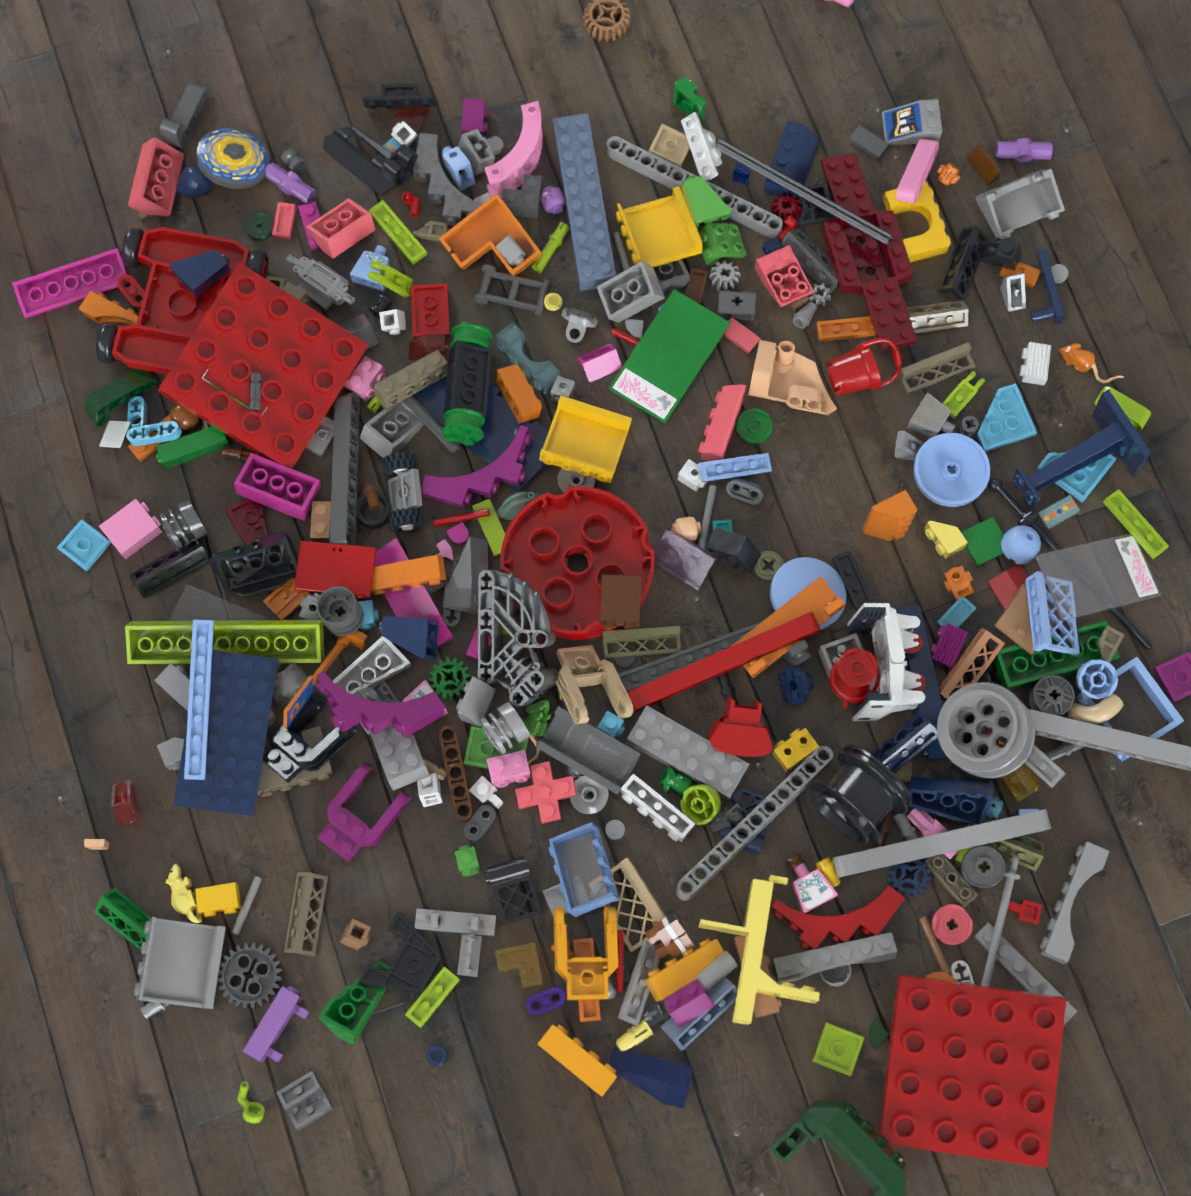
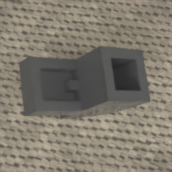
(797, 654)

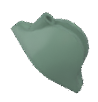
(514, 504)

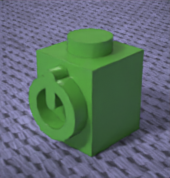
(467, 860)

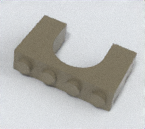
(271, 781)

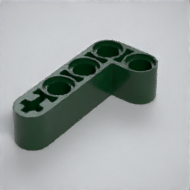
(116, 394)

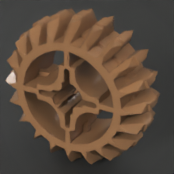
(605, 23)

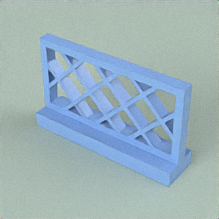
(1039, 619)

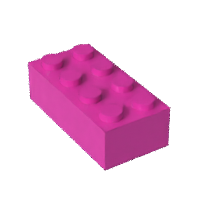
(277, 486)

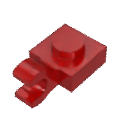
(1027, 911)

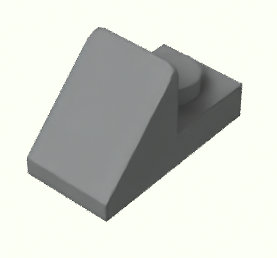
(907, 446)

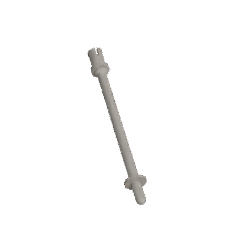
(1010, 877)

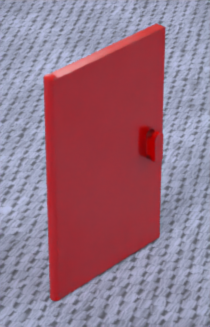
(345, 566)

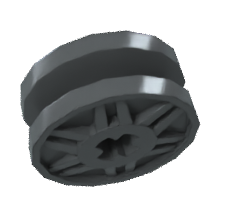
(992, 859)

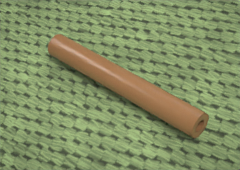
(934, 945)

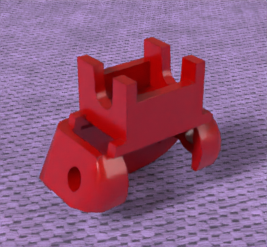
(740, 731)

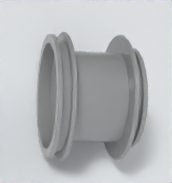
(973, 701)

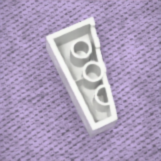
(373, 667)

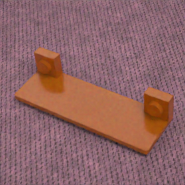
(814, 598)

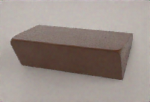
(984, 164)

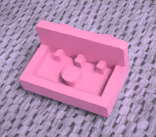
(365, 377)
(509, 769)

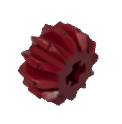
(786, 206)

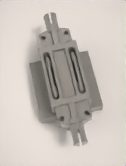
(321, 282)

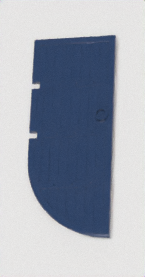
(497, 428)

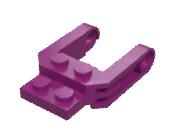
(345, 831)

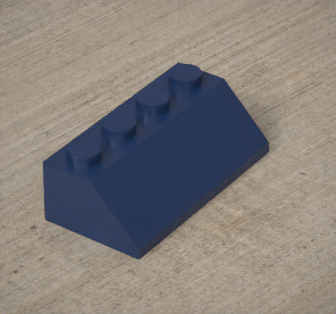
(793, 157)

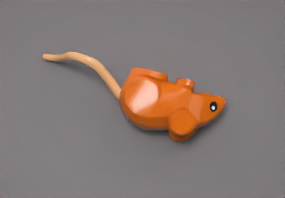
(1082, 360)

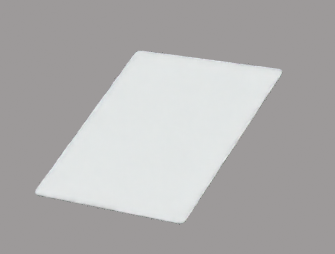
(114, 434)

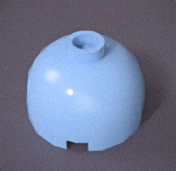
(1021, 544)
(1097, 679)

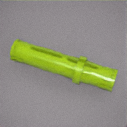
(554, 241)

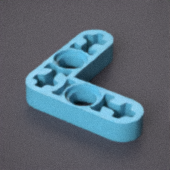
(142, 431)

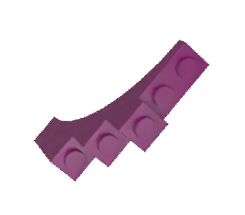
(506, 468)
(376, 716)

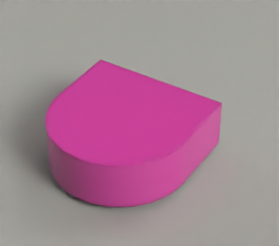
(458, 534)

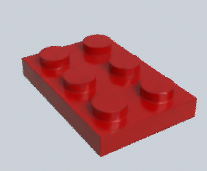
(430, 310)

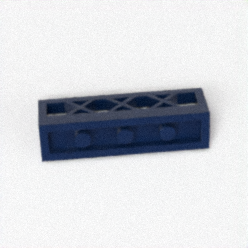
(905, 749)

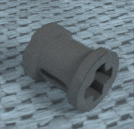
(967, 421)

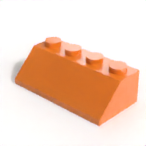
(890, 517)

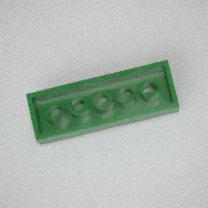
(1020, 669)

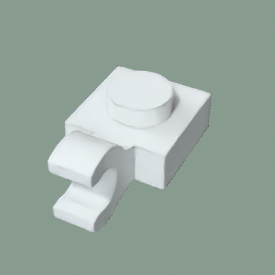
(484, 792)

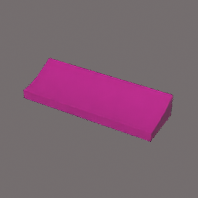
(69, 283)
(410, 602)

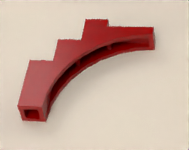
(841, 928)

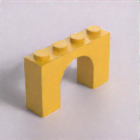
(932, 242)

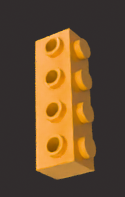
(682, 971)
(577, 1060)

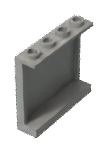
(179, 963)

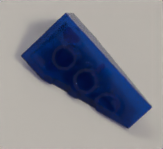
(657, 1077)

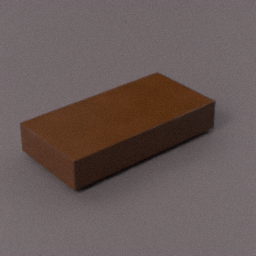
(696, 285)

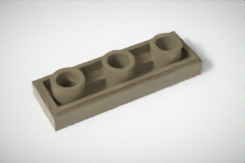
(959, 888)

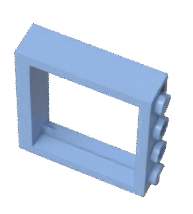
(1154, 693)

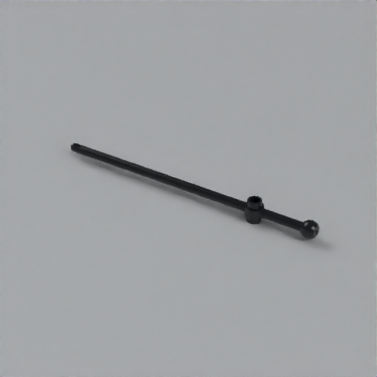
(1029, 519)

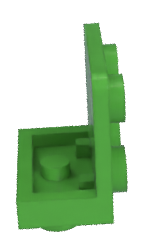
(721, 241)

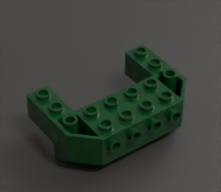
(852, 1140)

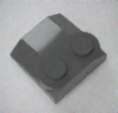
(672, 275)

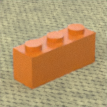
(518, 393)

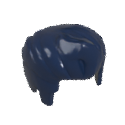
(193, 182)

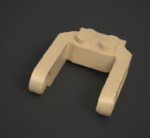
(582, 669)

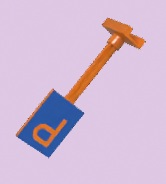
(294, 707)

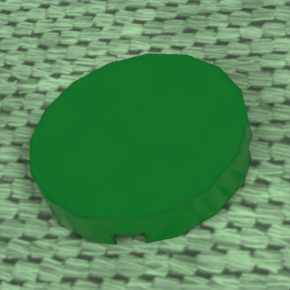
(754, 426)

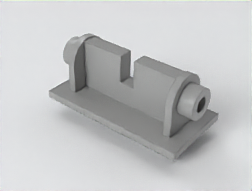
(469, 955)

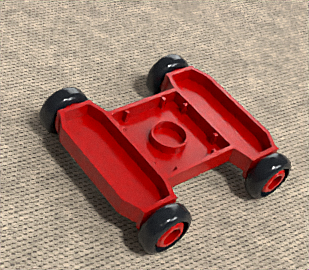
(168, 308)

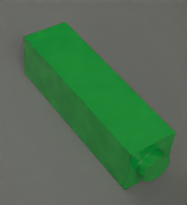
(191, 447)

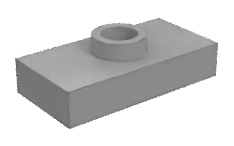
(322, 437)

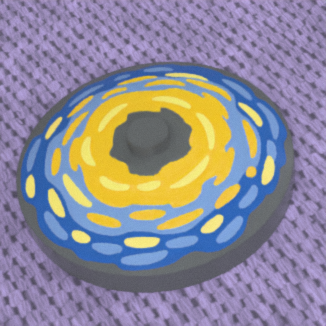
(232, 157)

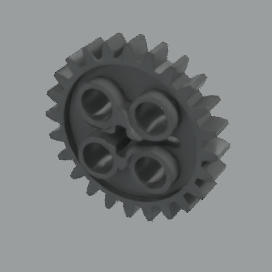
(233, 968)

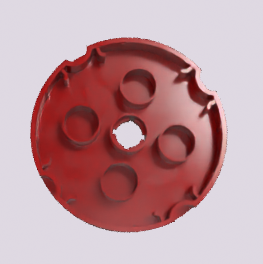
(574, 523)

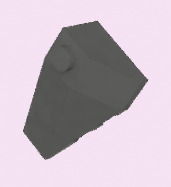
(462, 589)

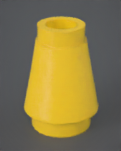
(828, 870)

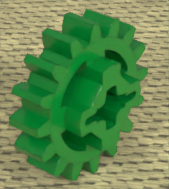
(444, 684)

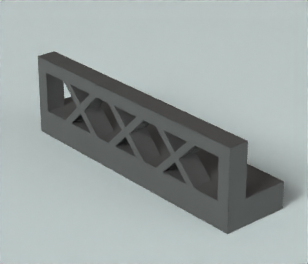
(811, 258)

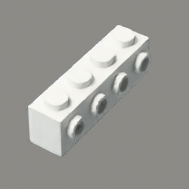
(658, 808)

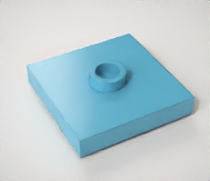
(84, 545)

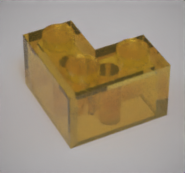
(522, 958)

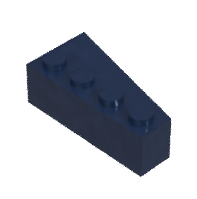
(952, 798)

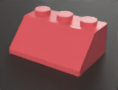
(341, 228)

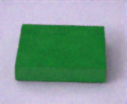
(984, 541)

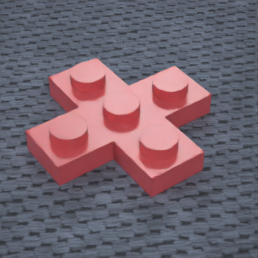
(546, 792)

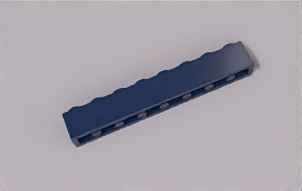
(922, 663)

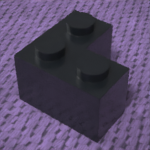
(735, 549)

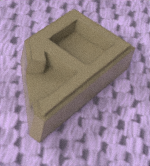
(431, 231)
(1109, 643)

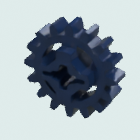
(915, 883)

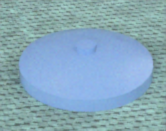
(951, 469)
(800, 573)

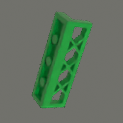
(127, 911)

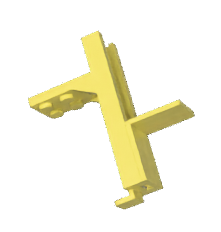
(752, 978)

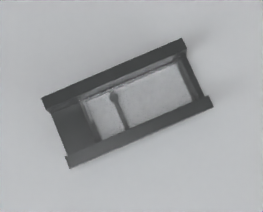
(589, 751)

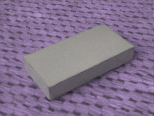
(717, 970)

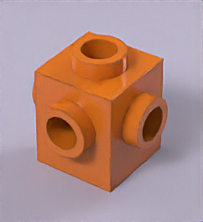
(958, 582)

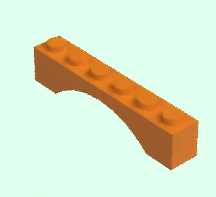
(102, 310)

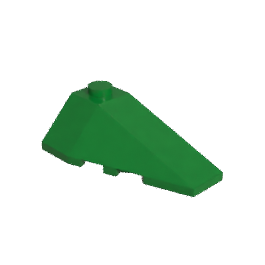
(352, 1008)

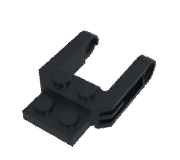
(293, 754)

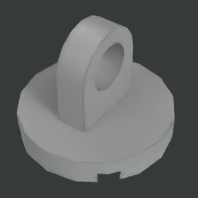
(579, 320)

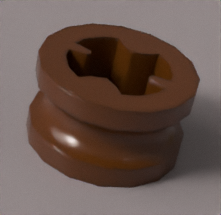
(794, 862)

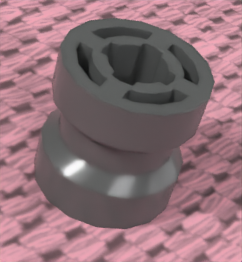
(293, 160)

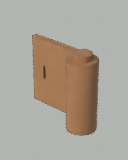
(1016, 620)

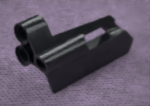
(379, 172)

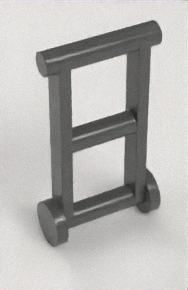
(490, 271)

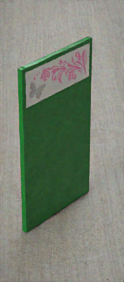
(669, 356)

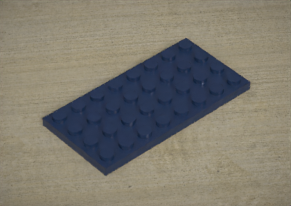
(236, 735)

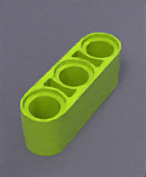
(1135, 412)

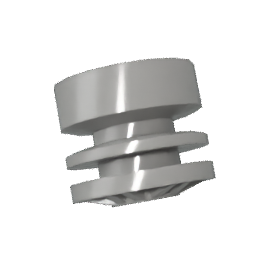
(504, 728)

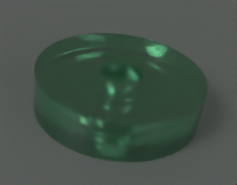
(255, 219)

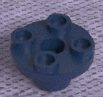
(795, 684)

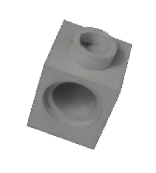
(562, 387)

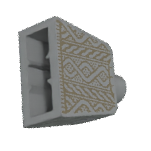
(931, 418)

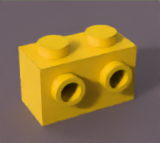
(794, 749)

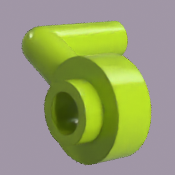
(253, 1111)

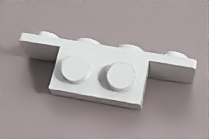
(702, 147)

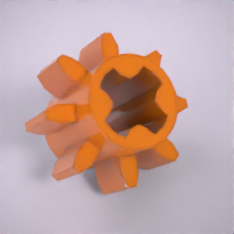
(948, 174)

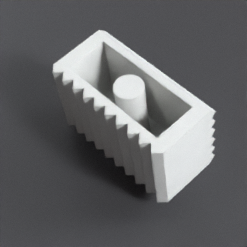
(1035, 363)

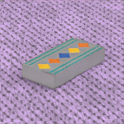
(1058, 512)

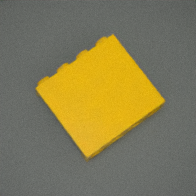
(660, 230)
(585, 439)

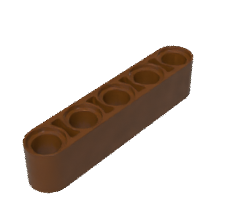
(452, 764)

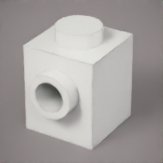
(404, 134)
(393, 321)
(690, 476)

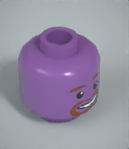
(552, 199)

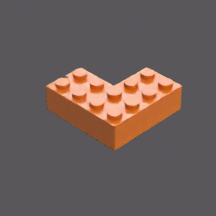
(484, 231)

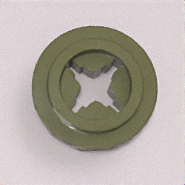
(768, 557)

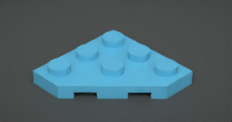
(1005, 420)
(1083, 481)

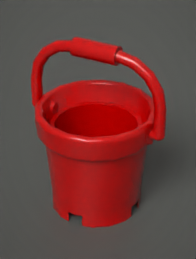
(859, 370)
(855, 676)

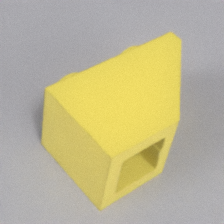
(946, 538)

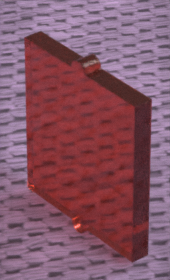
(413, 117)

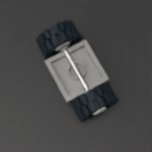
(404, 492)

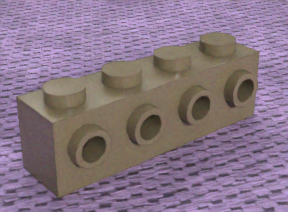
(411, 379)

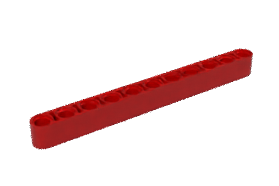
(724, 661)

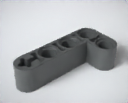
(186, 114)

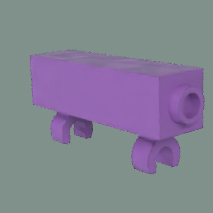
(273, 1023)

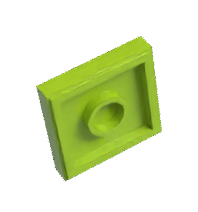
(838, 1049)

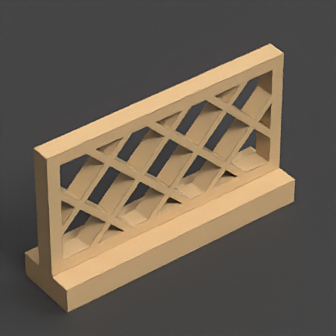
(645, 896)

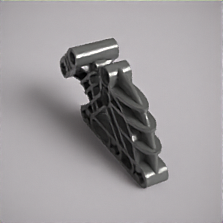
(527, 678)

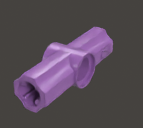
(1023, 150)
(290, 183)

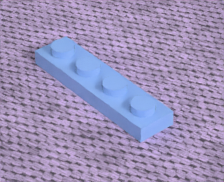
(734, 467)

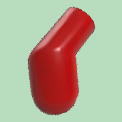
(790, 225)

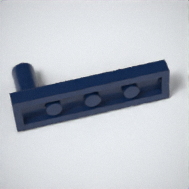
(1055, 310)

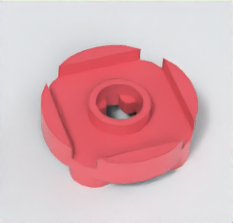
(961, 919)

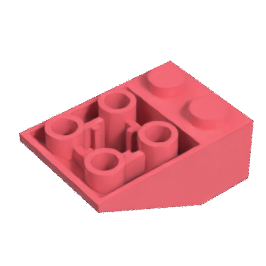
(783, 276)

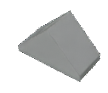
(1014, 292)

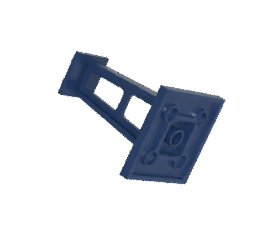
(1116, 436)

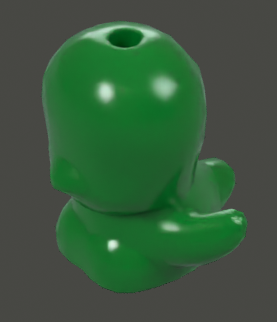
(677, 781)

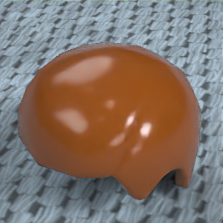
(183, 418)

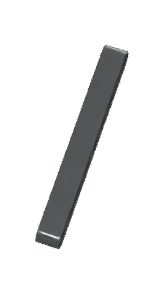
(345, 469)

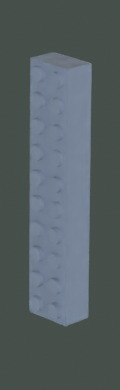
(584, 200)

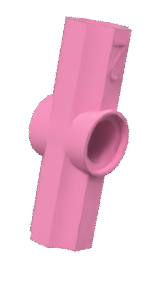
(927, 825)

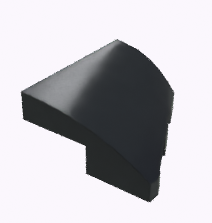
(812, 213)

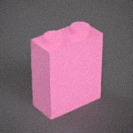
(131, 528)

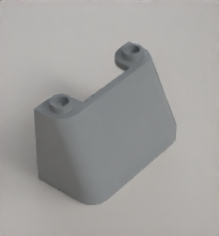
(1021, 202)

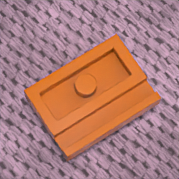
(285, 600)

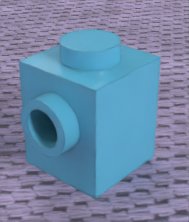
(370, 615)
(612, 725)

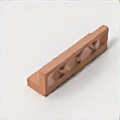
(967, 659)

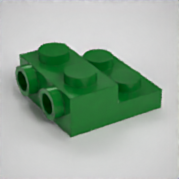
(686, 98)

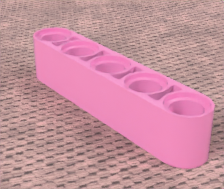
(917, 170)

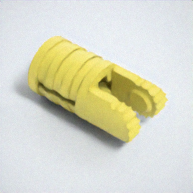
(634, 1035)

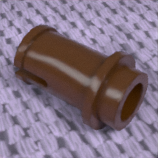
(371, 495)

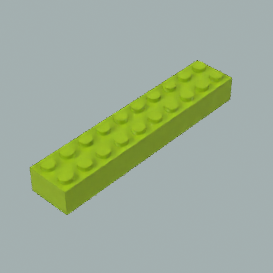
(278, 639)

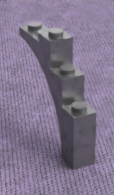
(428, 169)

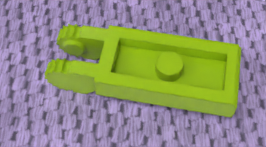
(391, 278)
(962, 395)

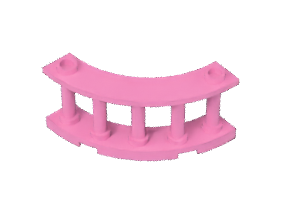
(523, 158)

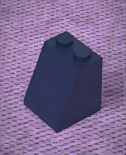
(412, 634)

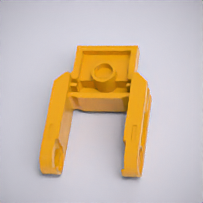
(586, 976)

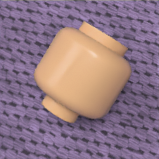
(687, 527)

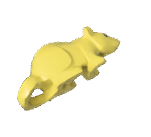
(182, 898)

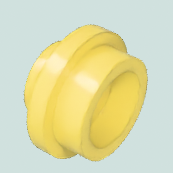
(553, 301)

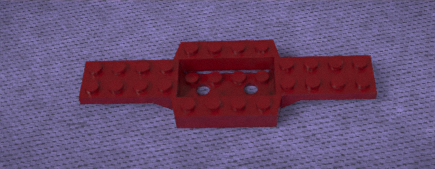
(850, 259)

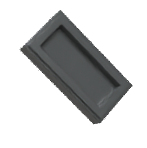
(868, 142)

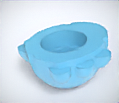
(994, 811)

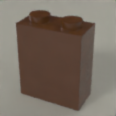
(620, 601)

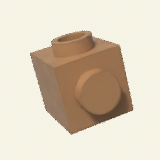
(355, 935)

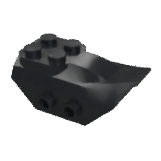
(256, 566)

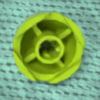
(701, 803)

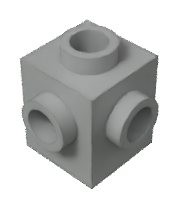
(307, 610)

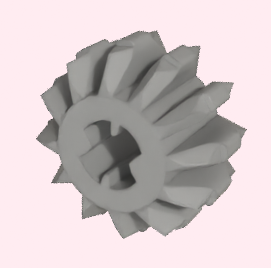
(724, 281)

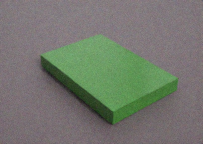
(480, 748)

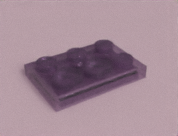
(683, 558)

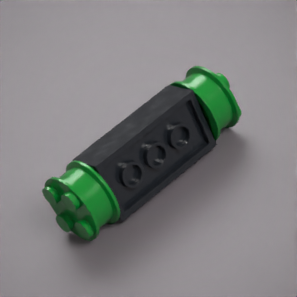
(467, 383)

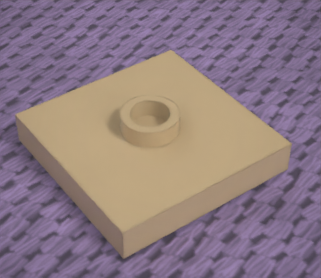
(670, 145)

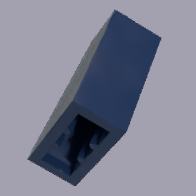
(201, 271)

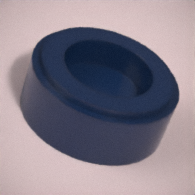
(437, 1055)

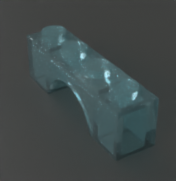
(542, 373)

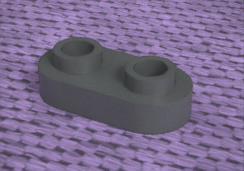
(745, 493)
(482, 824)

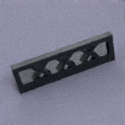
(960, 259)
(171, 568)

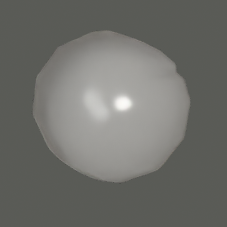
(836, 976)

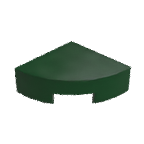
(876, 1033)

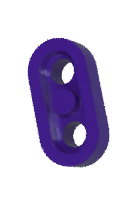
(546, 1001)

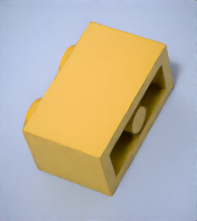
(218, 899)

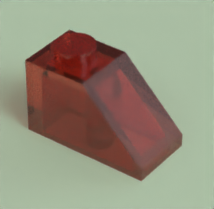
(426, 345)
(124, 802)

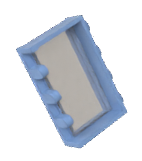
(583, 869)

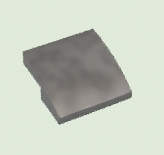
(305, 1101)

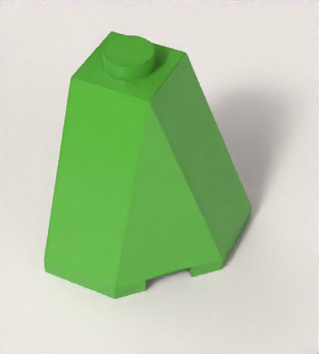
(703, 202)

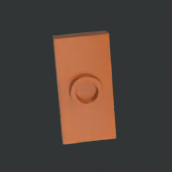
(1031, 274)

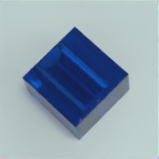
(741, 173)
(771, 245)

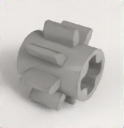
(818, 300)

